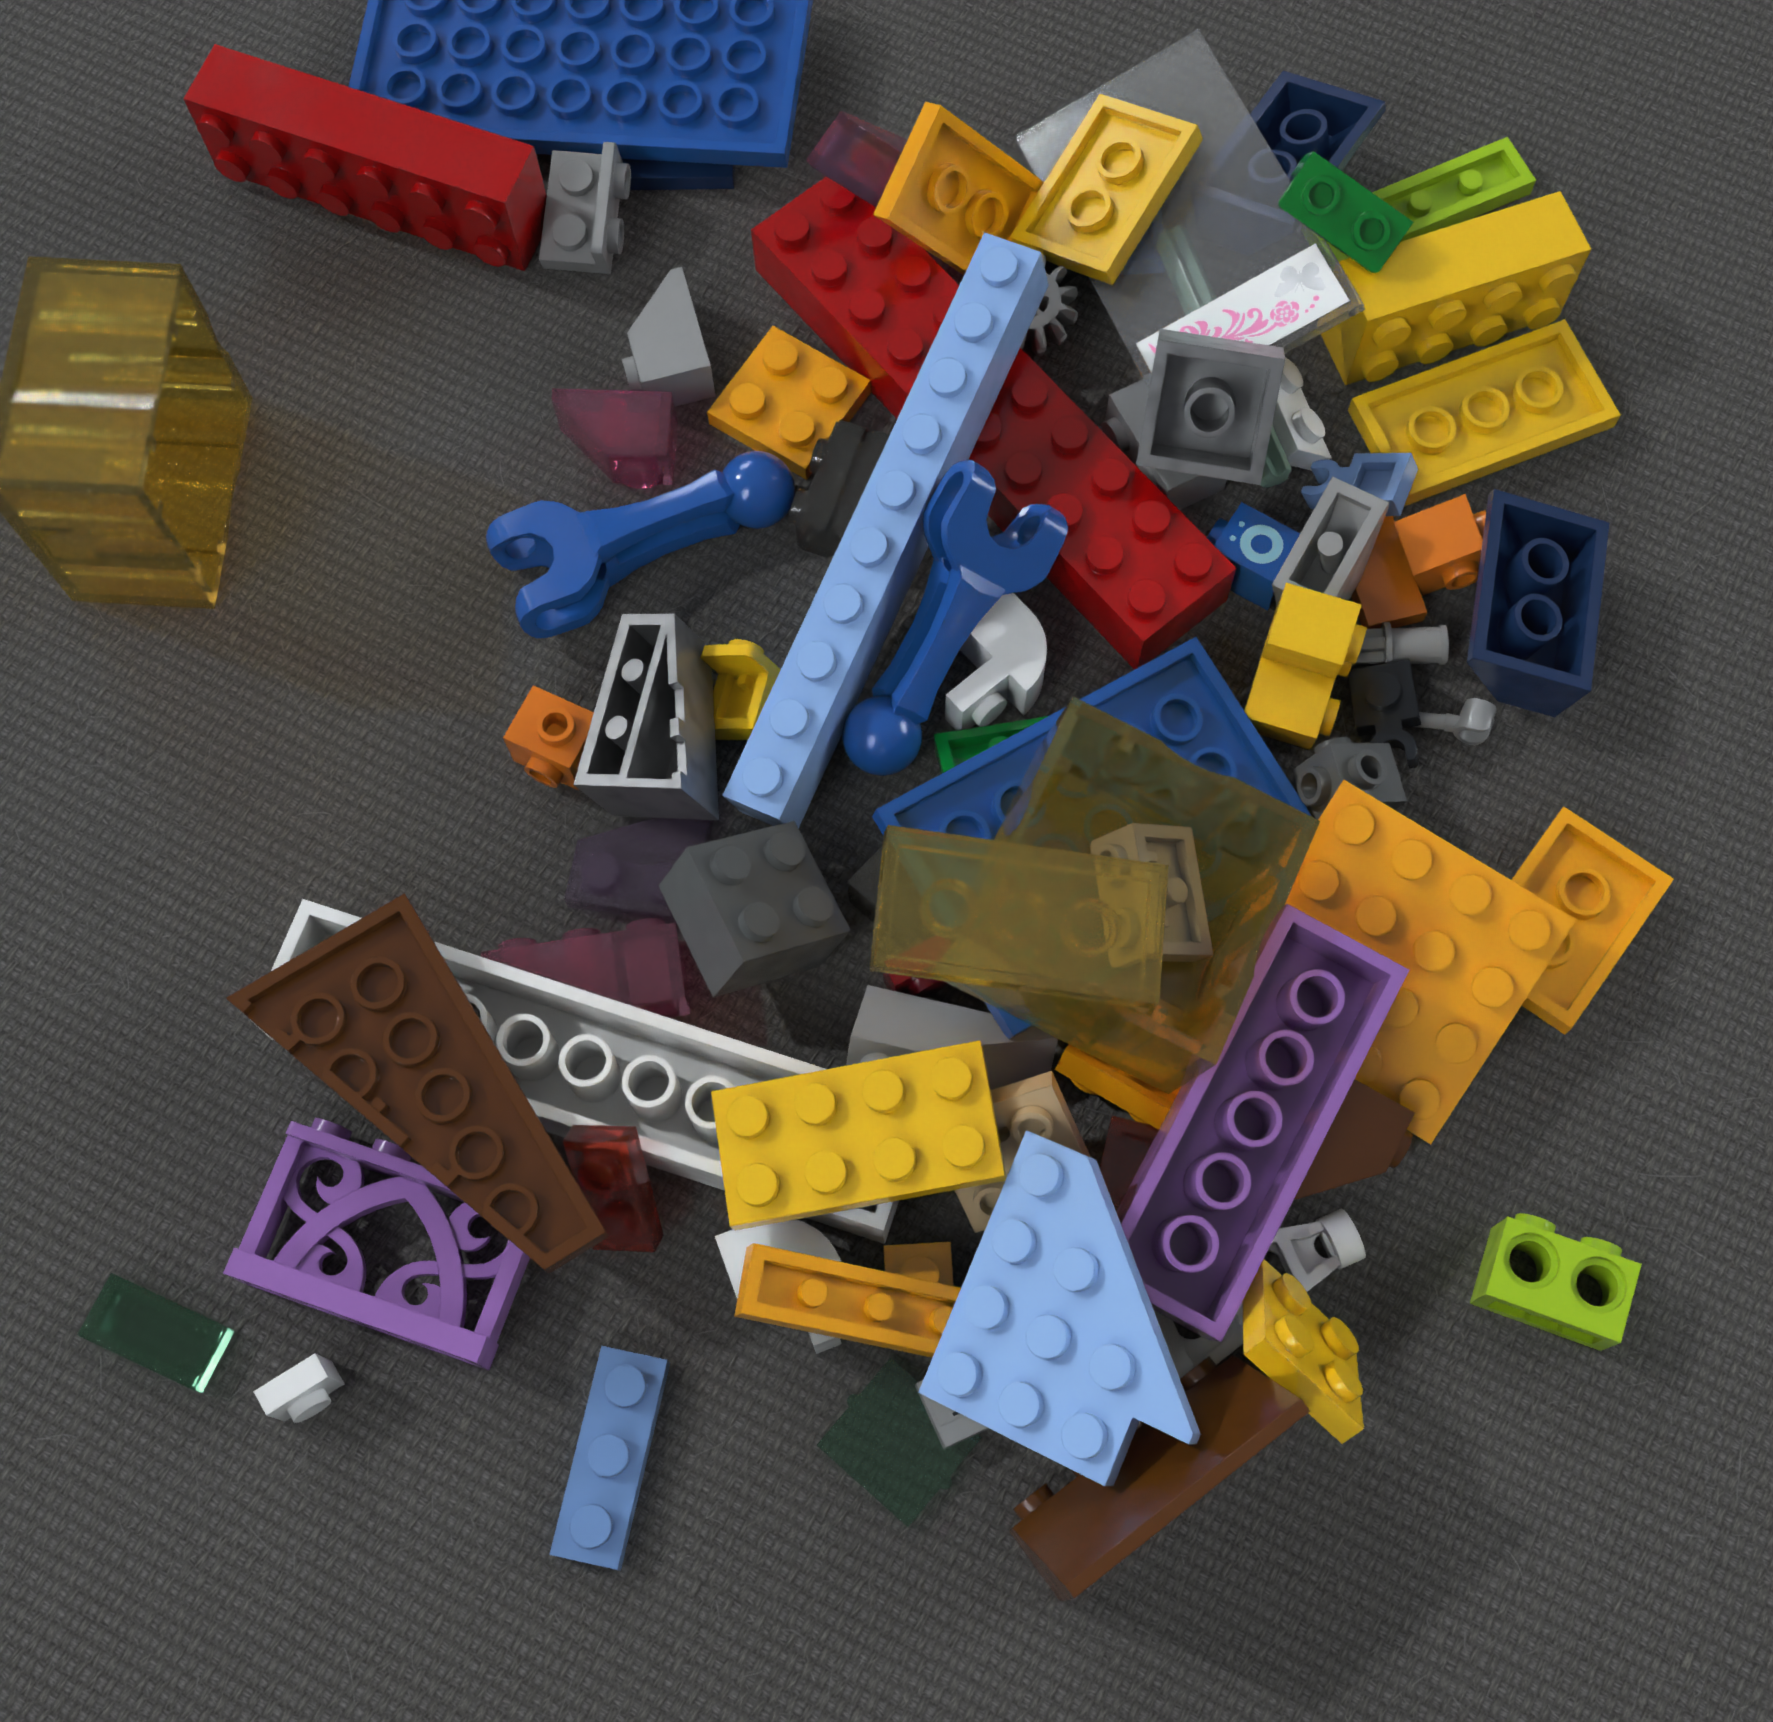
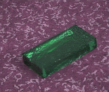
(156, 1333)

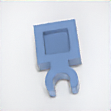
(1379, 474)

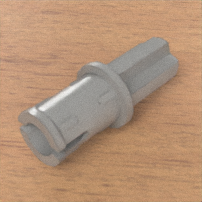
(1418, 644)

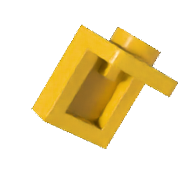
(740, 687)

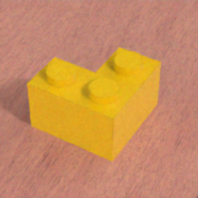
(1304, 651)

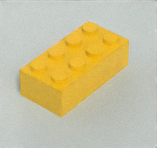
(1460, 288)

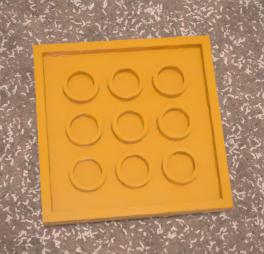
(1449, 919)

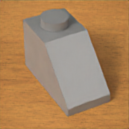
(669, 346)
(1334, 542)

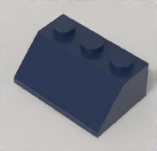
(1314, 116)
(1537, 603)

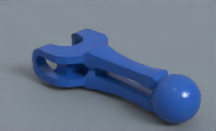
(603, 546)
(963, 585)

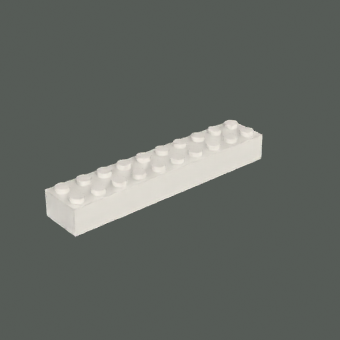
(607, 1062)

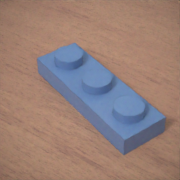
(610, 1458)

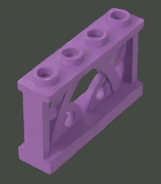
(298, 1266)

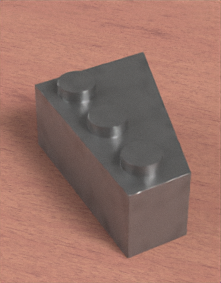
(653, 725)

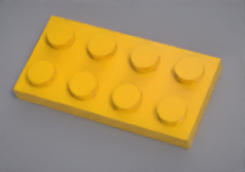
(1487, 409)
(857, 1135)

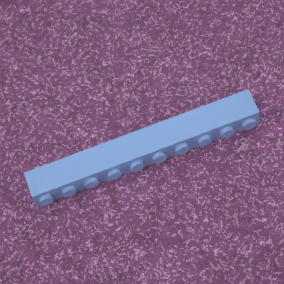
(887, 535)

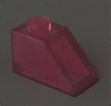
(622, 432)

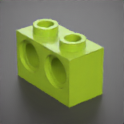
(1553, 1297)

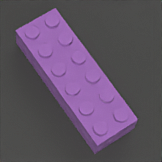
(1254, 1121)

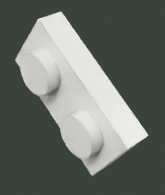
(1296, 424)

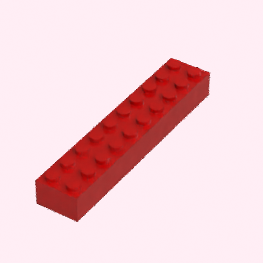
(878, 305)

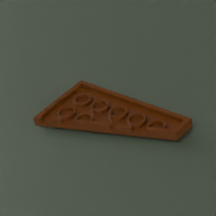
(408, 1052)

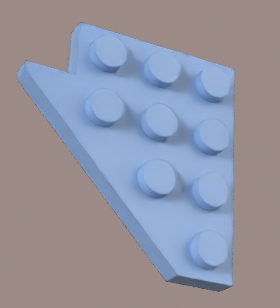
(1057, 1324)

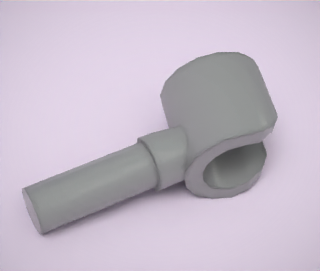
(1470, 726)

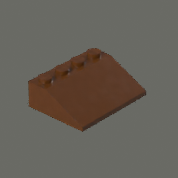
(1094, 1527)

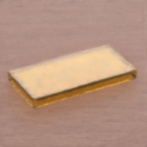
(1020, 917)

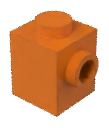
(1443, 544)
(548, 737)

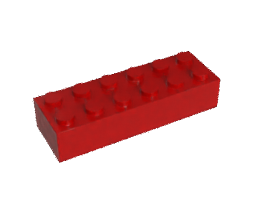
(369, 157)

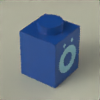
(1256, 548)

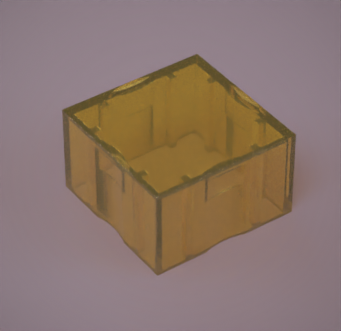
(120, 432)
(1249, 847)

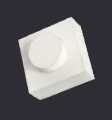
(300, 1390)

